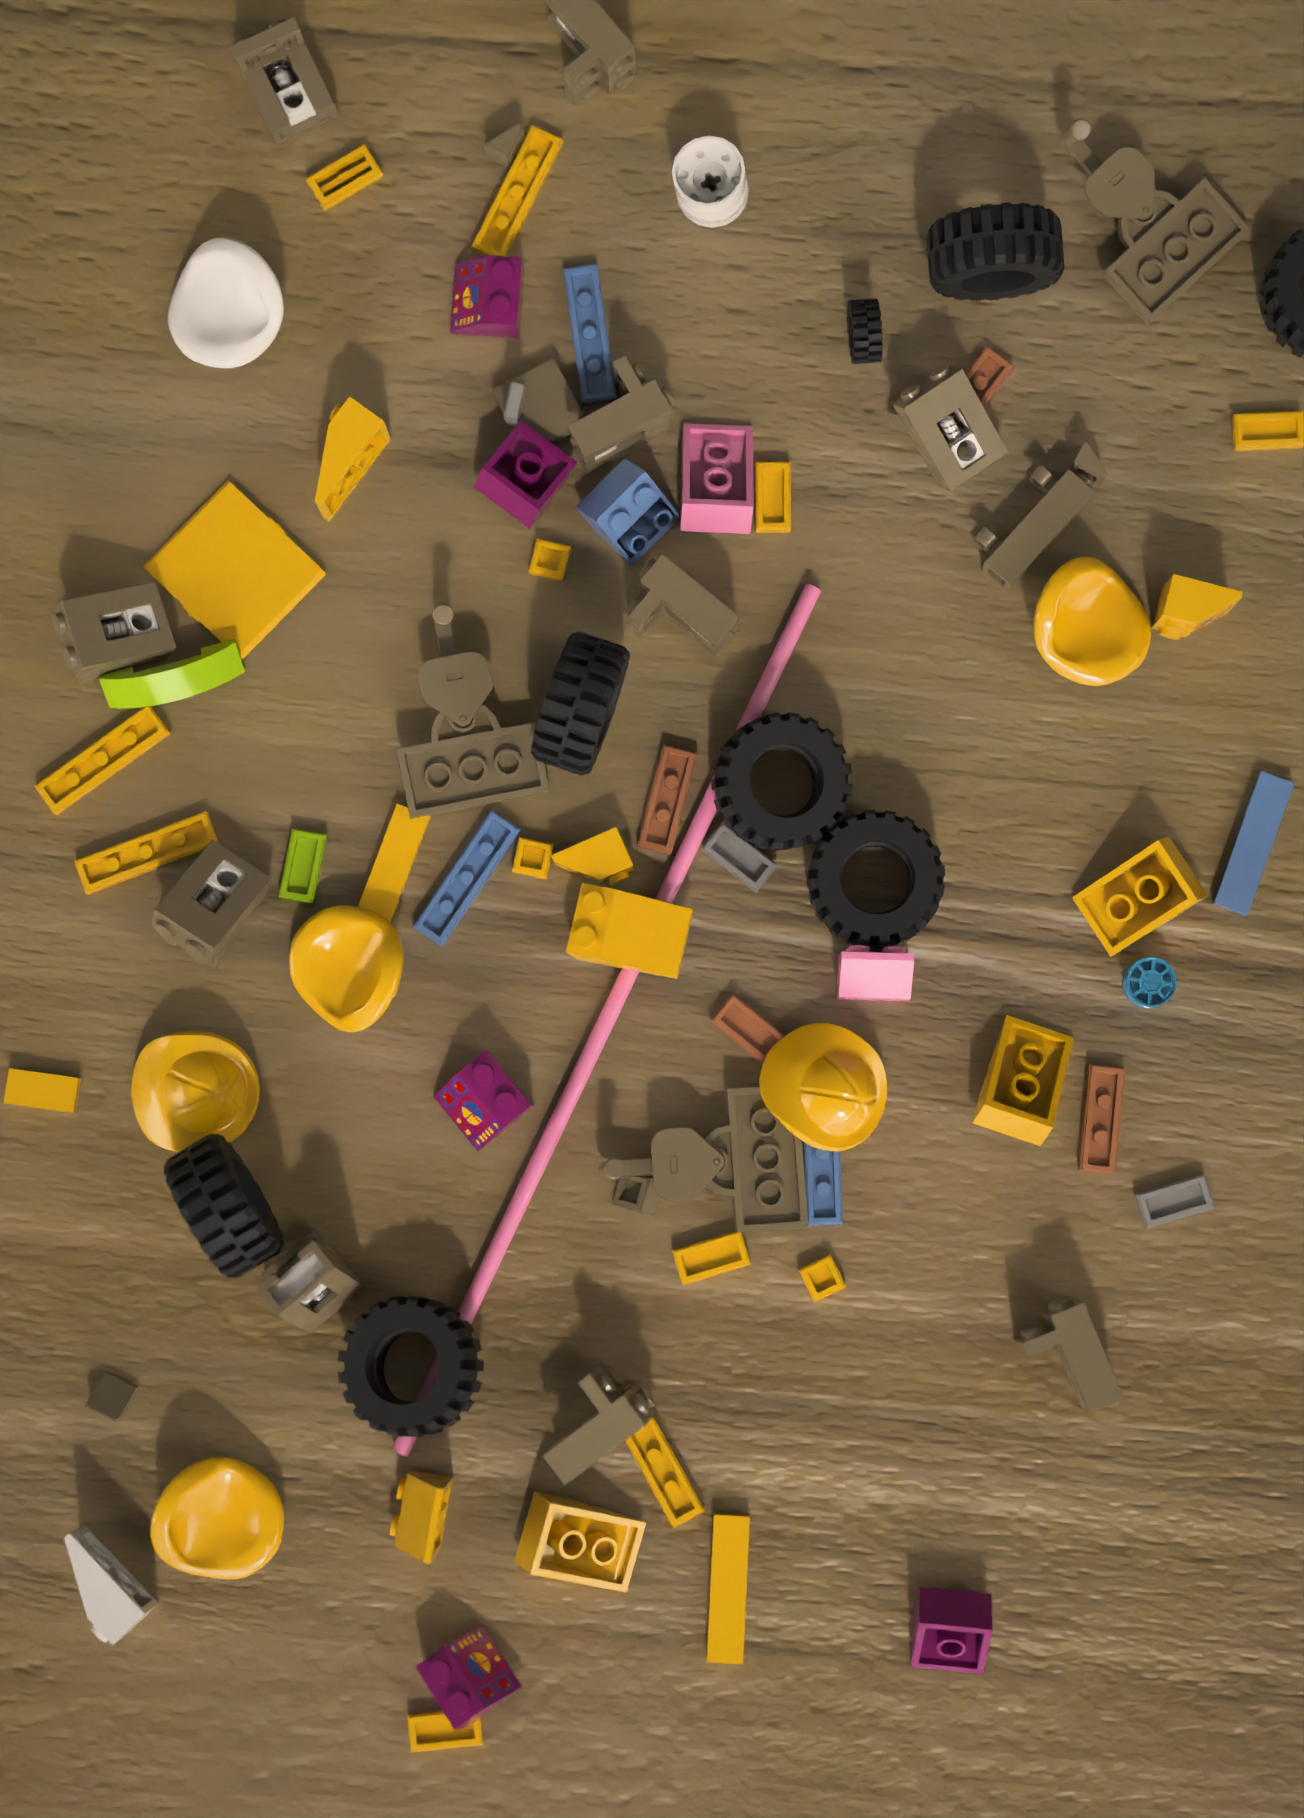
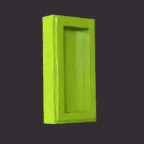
(303, 866)

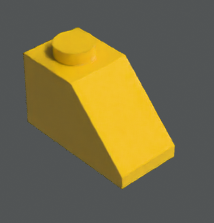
(597, 858)

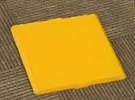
(234, 569)

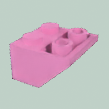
(875, 974)

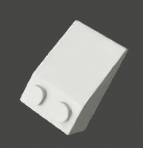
(108, 1590)

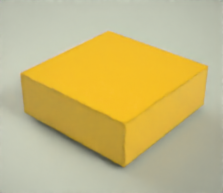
(549, 560)
(533, 858)
(822, 1278)

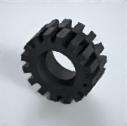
(865, 331)

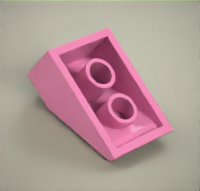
(716, 478)

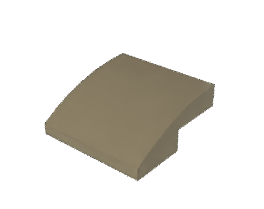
(547, 402)

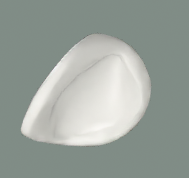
(225, 305)

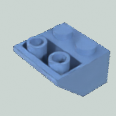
(628, 511)

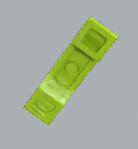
(174, 680)

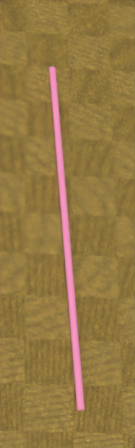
(613, 1004)

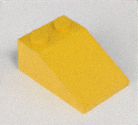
(351, 447)
(1139, 896)
(629, 931)
(1024, 1081)
(422, 1514)
(579, 1542)

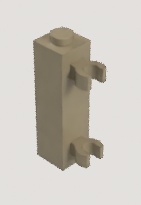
(1038, 529)

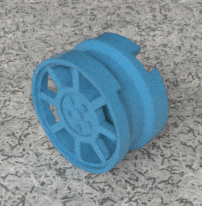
(1149, 982)

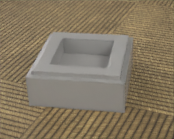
(514, 403)

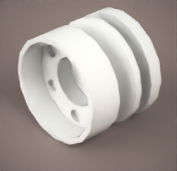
(706, 163)

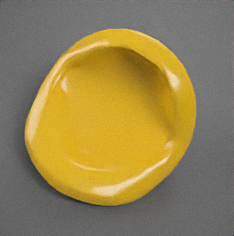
(1090, 623)
(347, 965)
(825, 1086)
(193, 1088)
(218, 1520)

